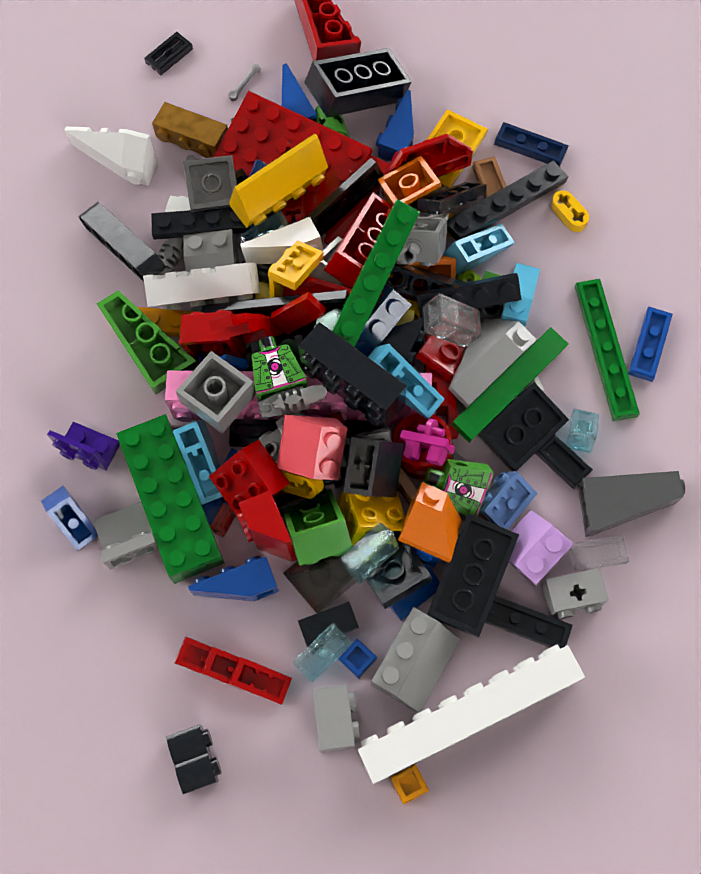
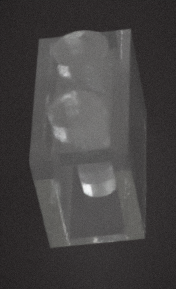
(451, 320)

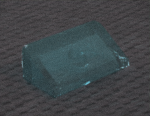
(370, 552)
(322, 652)

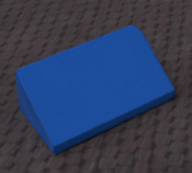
(404, 606)

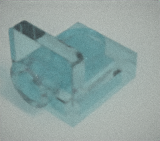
(583, 430)

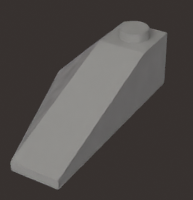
(489, 357)

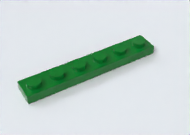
(375, 272)

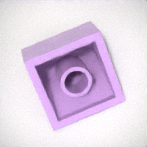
(537, 547)

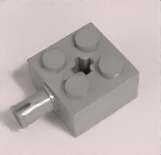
(425, 242)

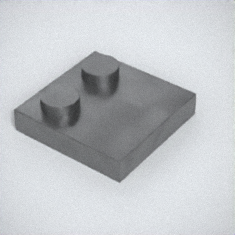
(210, 182)

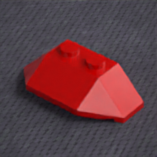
(442, 154)

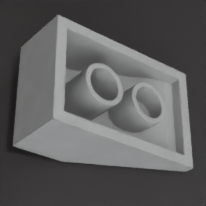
(209, 251)

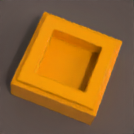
(409, 784)

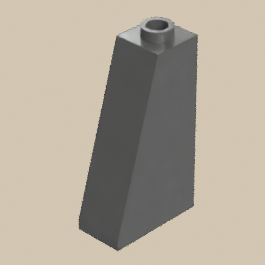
(623, 498)

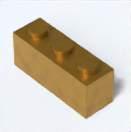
(188, 130)

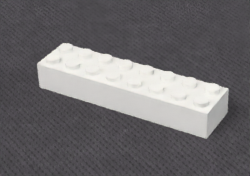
(470, 714)

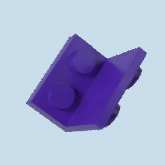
(87, 445)

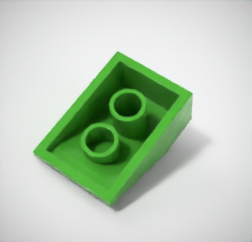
(318, 532)

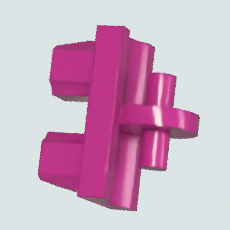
(437, 446)

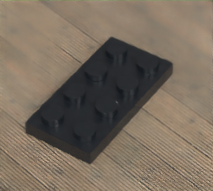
(473, 575)

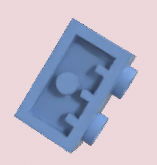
(507, 499)

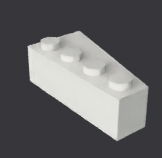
(202, 285)

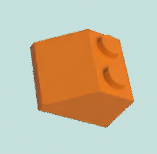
(409, 182)

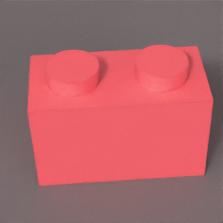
(312, 446)

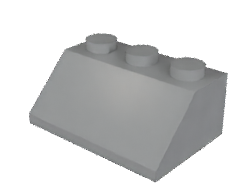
(415, 660)

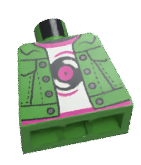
(275, 369)
(463, 482)

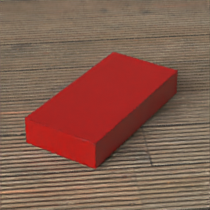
(298, 313)

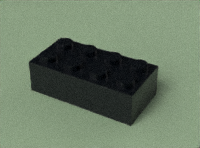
(357, 82)
(352, 376)

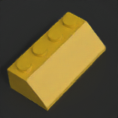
(279, 182)

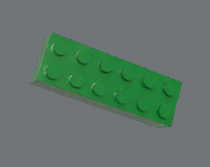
(169, 499)

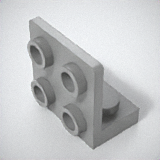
(125, 536)

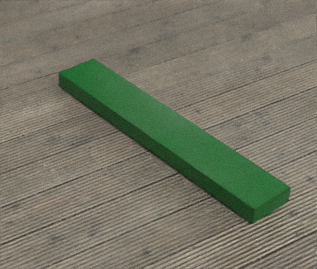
(606, 350)
(509, 385)

